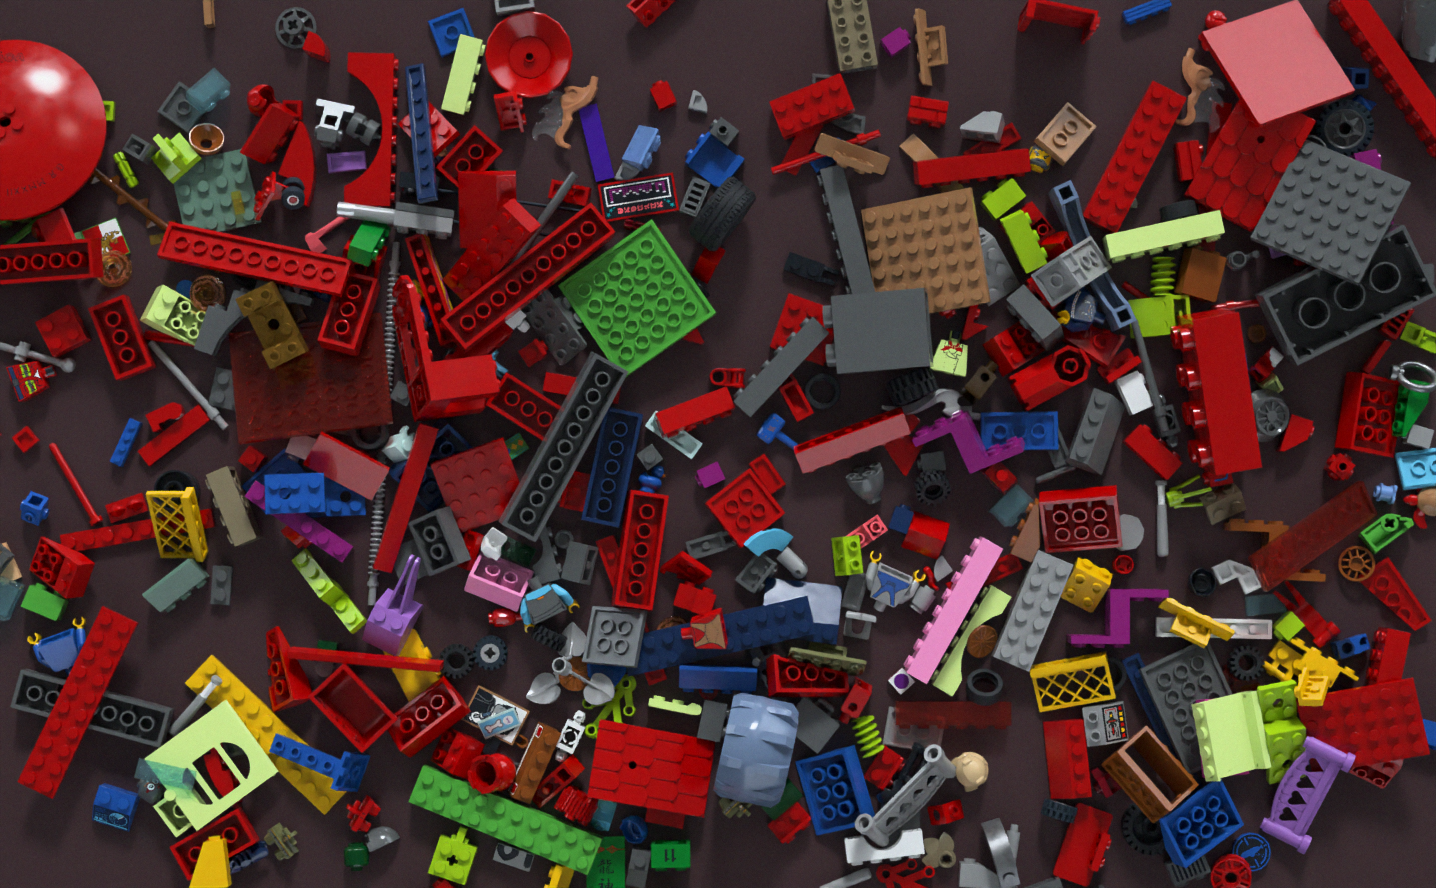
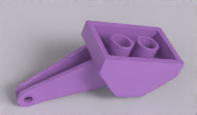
(395, 613)

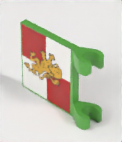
(110, 235)

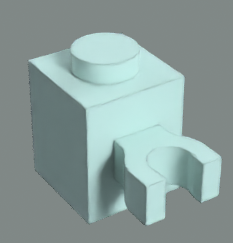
(399, 445)

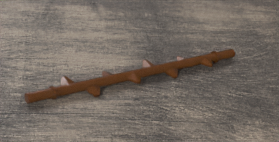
(124, 197)

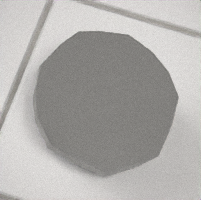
(1131, 531)

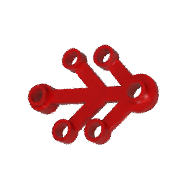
(905, 882)

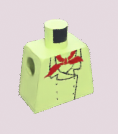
(951, 356)

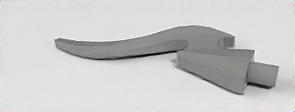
(944, 395)

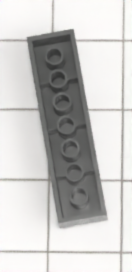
(115, 715)

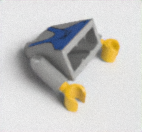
(890, 585)

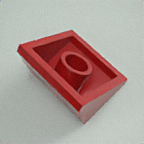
(926, 535)

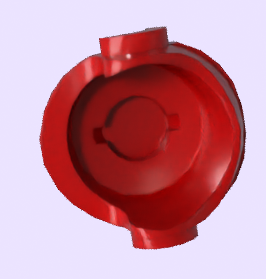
(260, 98)

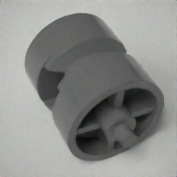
(366, 130)

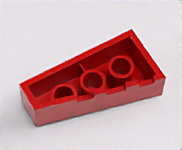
(800, 679)

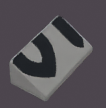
(513, 856)

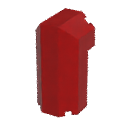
(1050, 376)

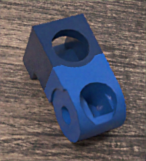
(1349, 646)

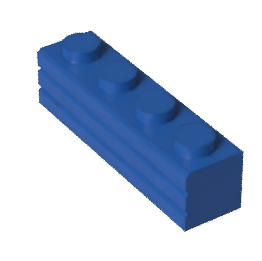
(1143, 11)
(126, 442)

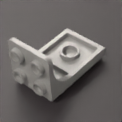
(998, 271)

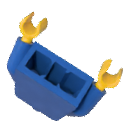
(60, 649)

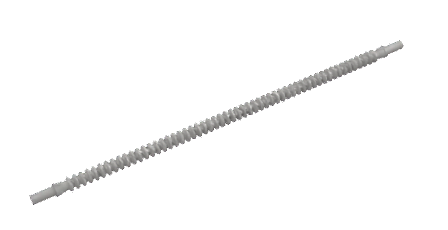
(373, 581)

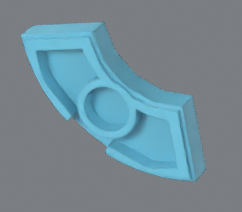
(767, 540)

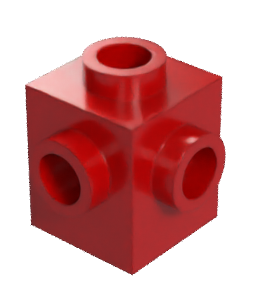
(1333, 469)

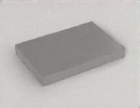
(906, 737)

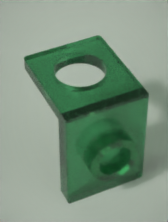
(518, 551)

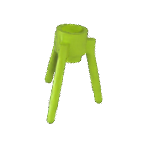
(1175, 497)

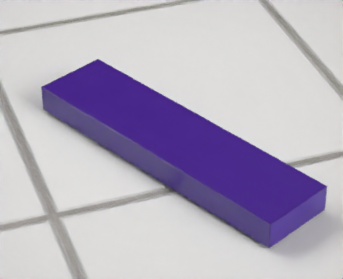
(596, 143)

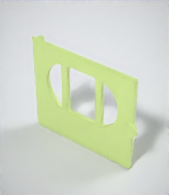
(210, 731)

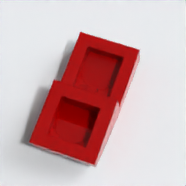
(577, 195)

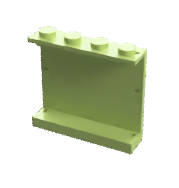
(1231, 735)

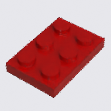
(442, 131)

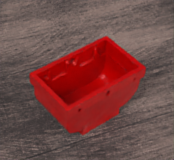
(353, 707)

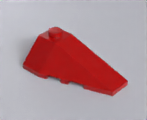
(288, 679)

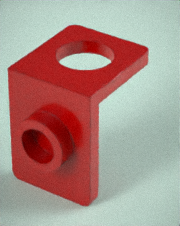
(948, 812)

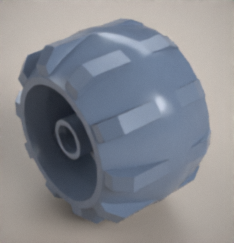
(756, 750)

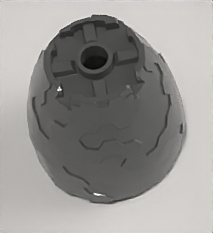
(1419, 29)

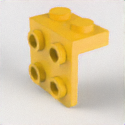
(1086, 585)

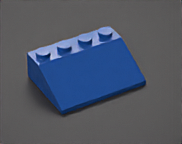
(834, 789)
(1199, 824)

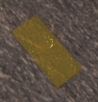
(237, 202)
(156, 239)

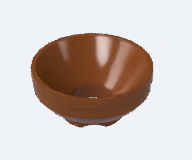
(206, 133)

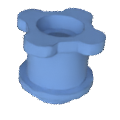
(1385, 493)

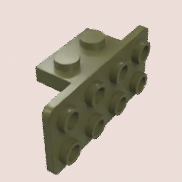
(828, 656)

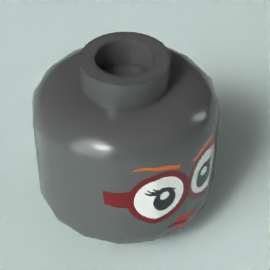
(150, 791)

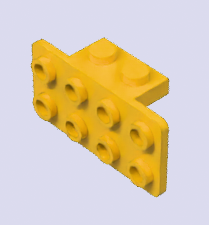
(414, 681)

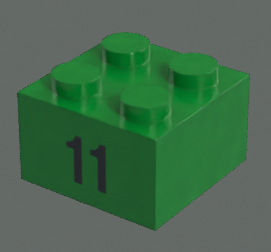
(670, 854)

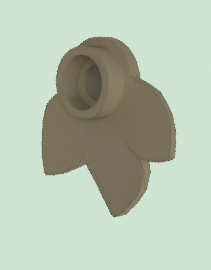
(937, 849)

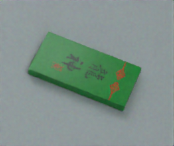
(609, 864)

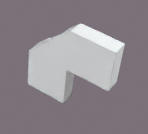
(1230, 570)

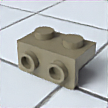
(1223, 503)

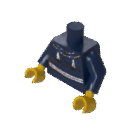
(1080, 311)

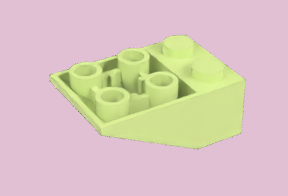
(173, 315)

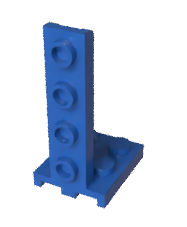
(345, 771)

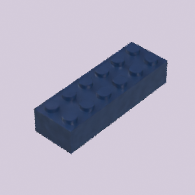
(612, 467)

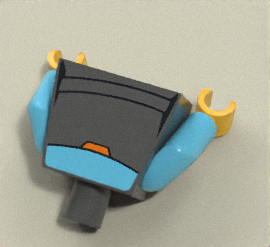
(544, 602)

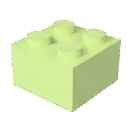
(174, 816)

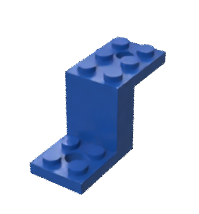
(310, 495)

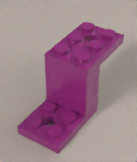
(969, 441)
(1117, 617)

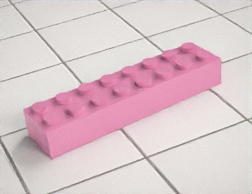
(953, 609)

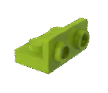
(847, 555)

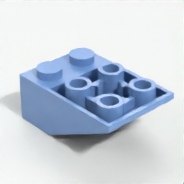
(641, 147)

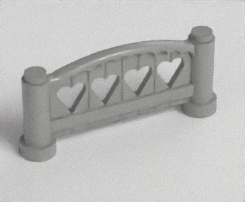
(876, 827)

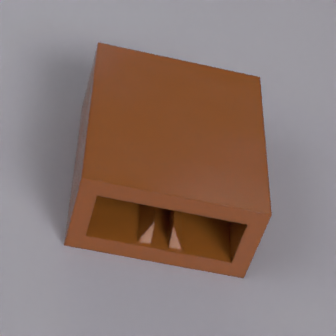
(1200, 274)

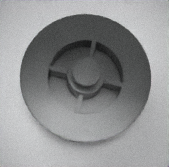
(1270, 414)

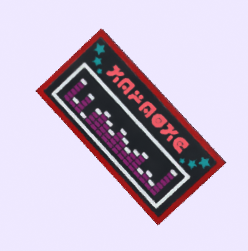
(638, 197)

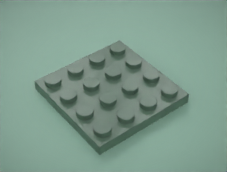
(206, 193)

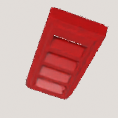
(1398, 329)

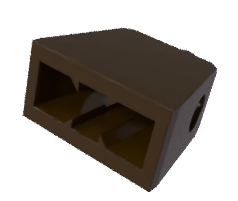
(975, 387)

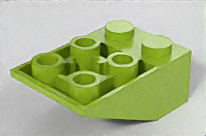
(1158, 314)

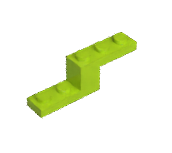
(329, 591)

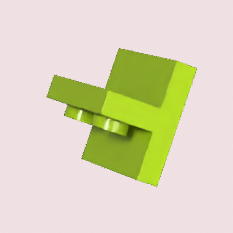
(174, 156)

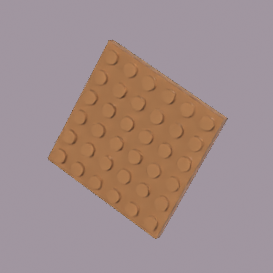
(929, 246)

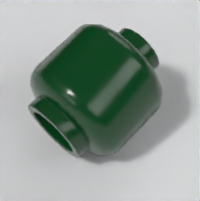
(356, 856)

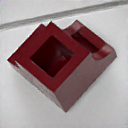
(1104, 782)

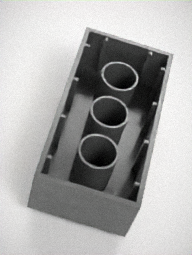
(1321, 310)

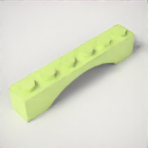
(949, 674)

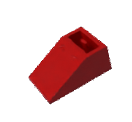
(1012, 348)
(61, 568)

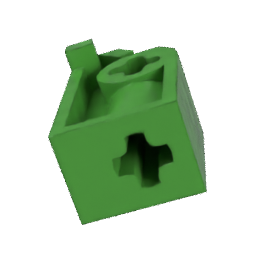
(1378, 536)

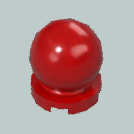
(491, 773)

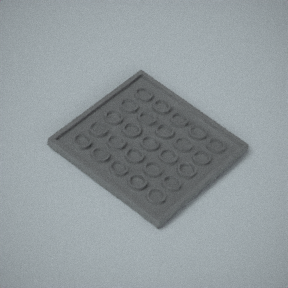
(1331, 211)

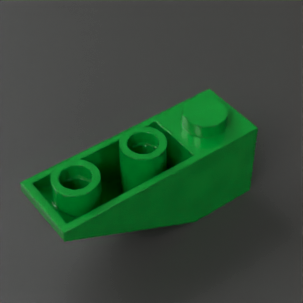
(1408, 408)

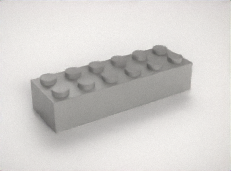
(1032, 610)

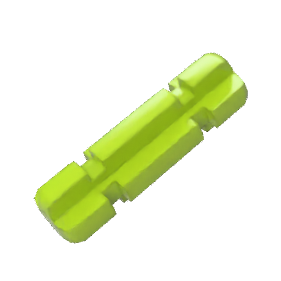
(125, 169)

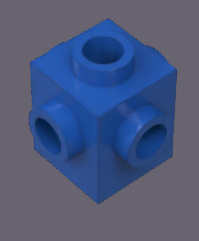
(34, 508)

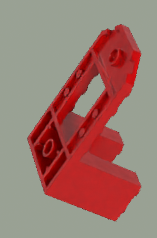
(443, 386)

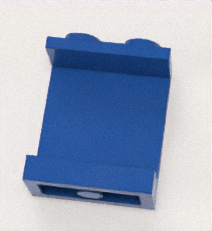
(713, 160)

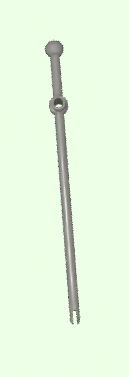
(23, 352)

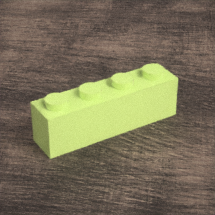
(462, 75)

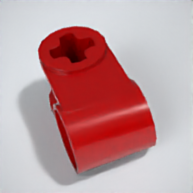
(729, 377)

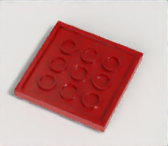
(477, 483)

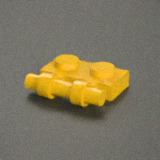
(1285, 656)

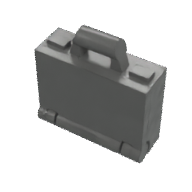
(815, 725)

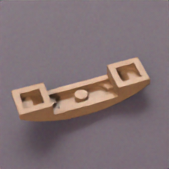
(917, 151)

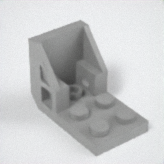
(1071, 271)

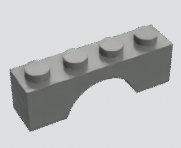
(547, 567)

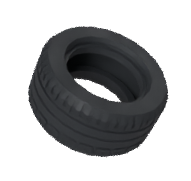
(722, 213)

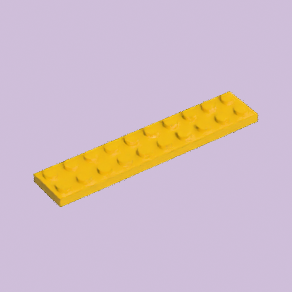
(263, 726)

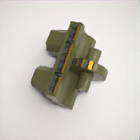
(731, 807)
(283, 840)

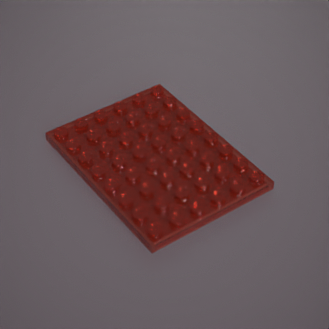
(311, 391)

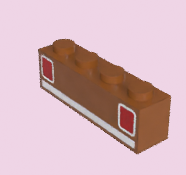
(534, 762)

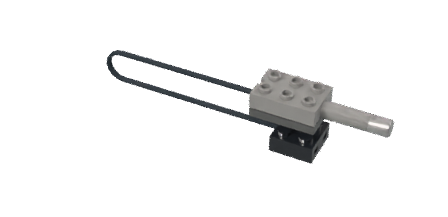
(414, 217)

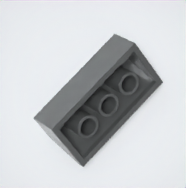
(1095, 432)

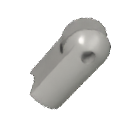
(793, 563)

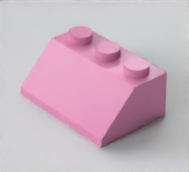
(499, 581)

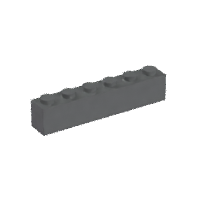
(781, 366)

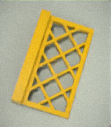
(192, 519)
(1073, 665)

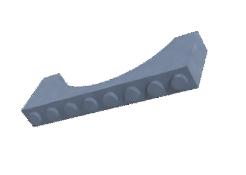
(1068, 209)

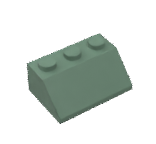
(176, 585)

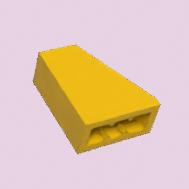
(212, 865)

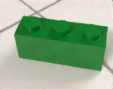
(367, 242)

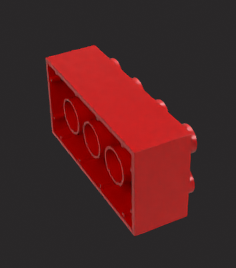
(1217, 391)

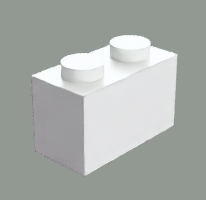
(1134, 392)

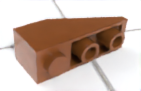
(1028, 538)

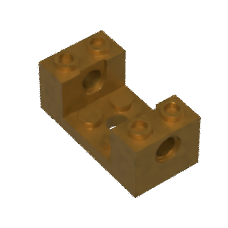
(268, 304)

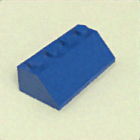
(717, 677)

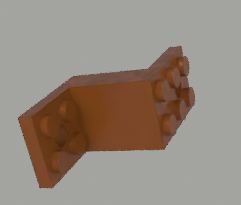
(1268, 533)

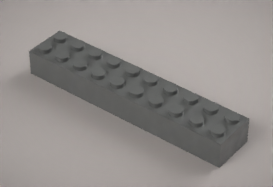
(563, 446)

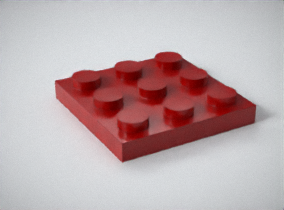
(793, 314)
(744, 507)

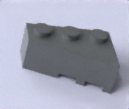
(1035, 318)

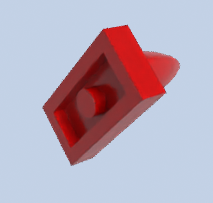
(127, 508)

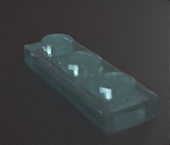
(165, 774)

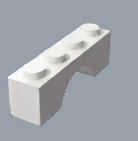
(908, 844)

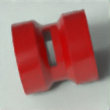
(1124, 562)

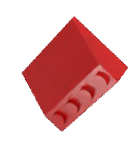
(480, 199)
(1368, 415)
(1080, 519)

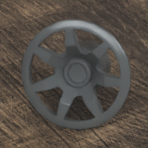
(294, 26)

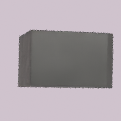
(139, 149)

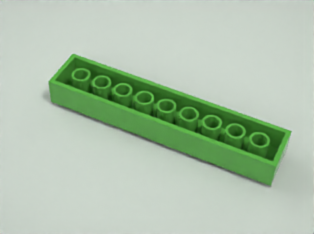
(506, 819)

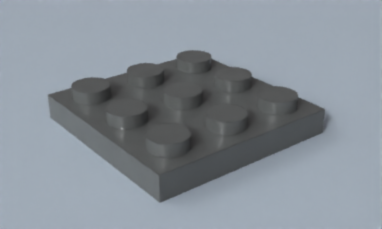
(614, 636)

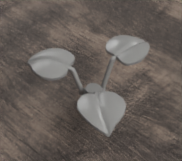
(545, 688)

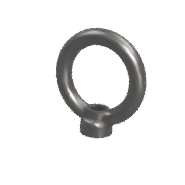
(1396, 372)

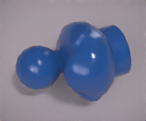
(651, 483)

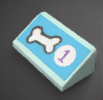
(499, 723)

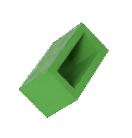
(45, 602)

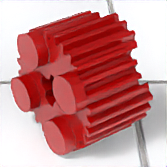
(576, 805)

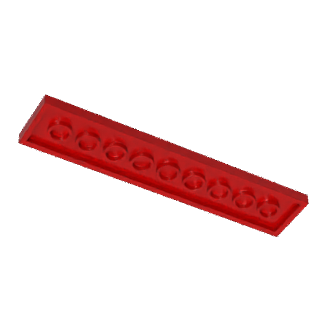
(255, 259)
(77, 702)

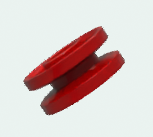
(1231, 864)

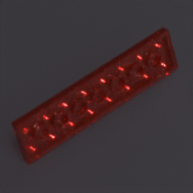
(1312, 536)

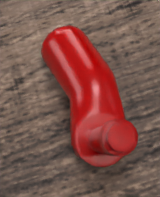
(931, 578)

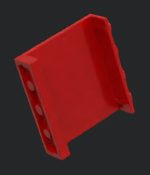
(1060, 14)

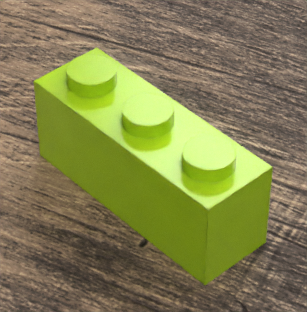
(1024, 241)

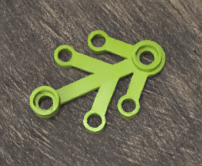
(614, 705)

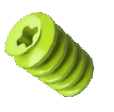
(1162, 276)
(868, 735)

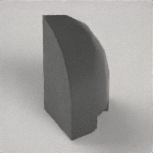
(380, 837)

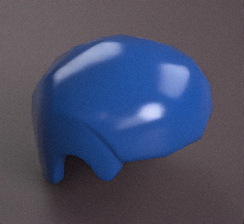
(634, 829)

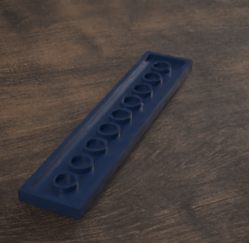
(744, 631)

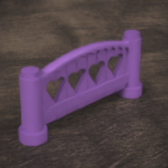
(1294, 831)

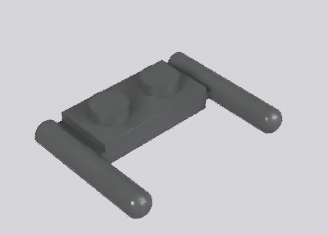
(1058, 459)

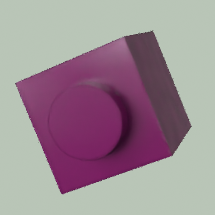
(895, 42)
(709, 475)

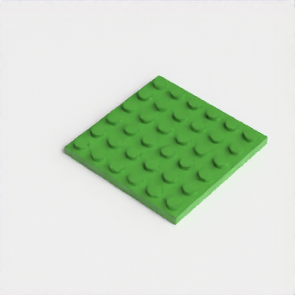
(637, 298)

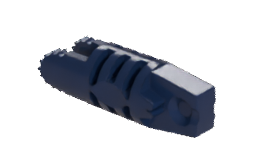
(248, 857)

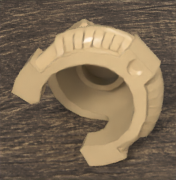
(971, 770)

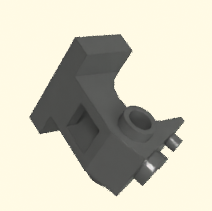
(331, 135)

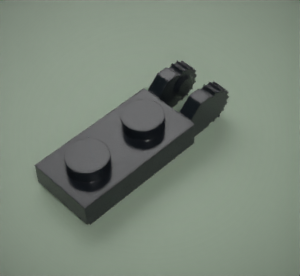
(808, 269)

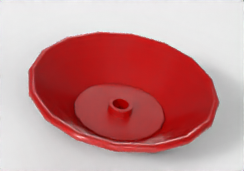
(524, 35)

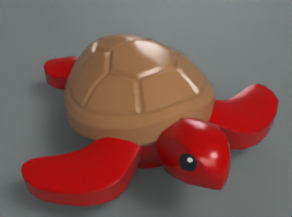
(1426, 504)

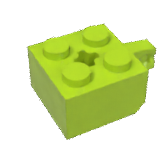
(464, 852)

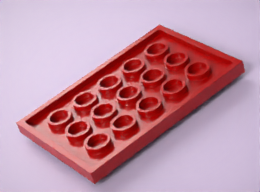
(1369, 721)

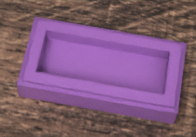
(347, 162)

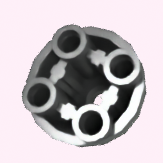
(867, 482)

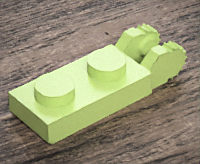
(675, 706)

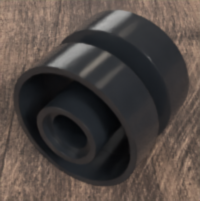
(176, 481)

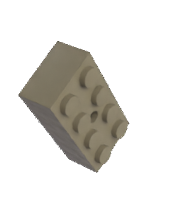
(233, 506)

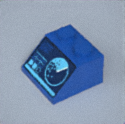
(115, 806)

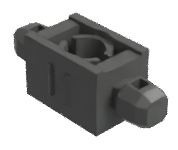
(1171, 440)

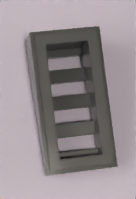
(690, 212)

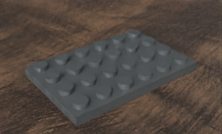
(1175, 685)

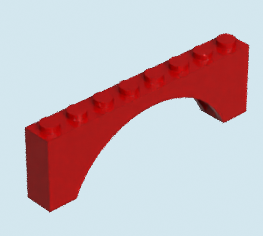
(377, 182)

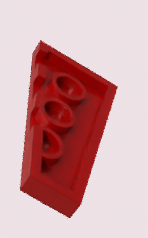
(1097, 343)
(1394, 592)

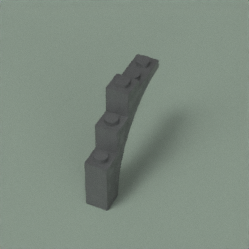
(219, 322)

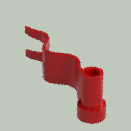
(1310, 617)

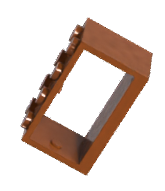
(1138, 785)

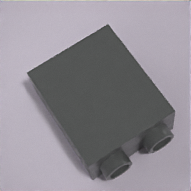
(879, 331)

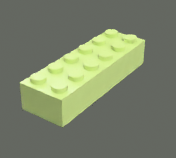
(1163, 235)

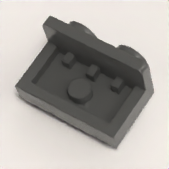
(756, 572)

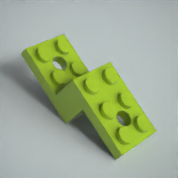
(1282, 727)

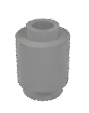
(922, 599)

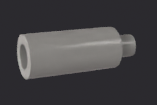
(1013, 838)

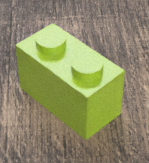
(1002, 199)

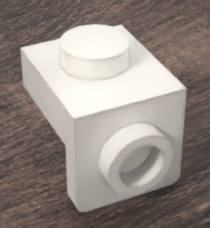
(492, 543)

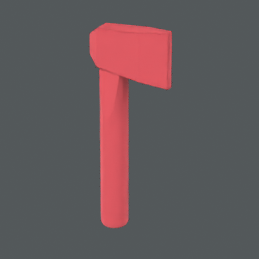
(313, 238)

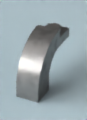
(1001, 853)

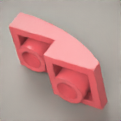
(869, 530)

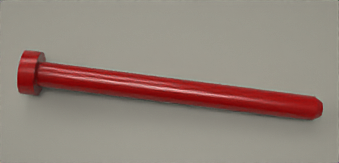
(95, 519)

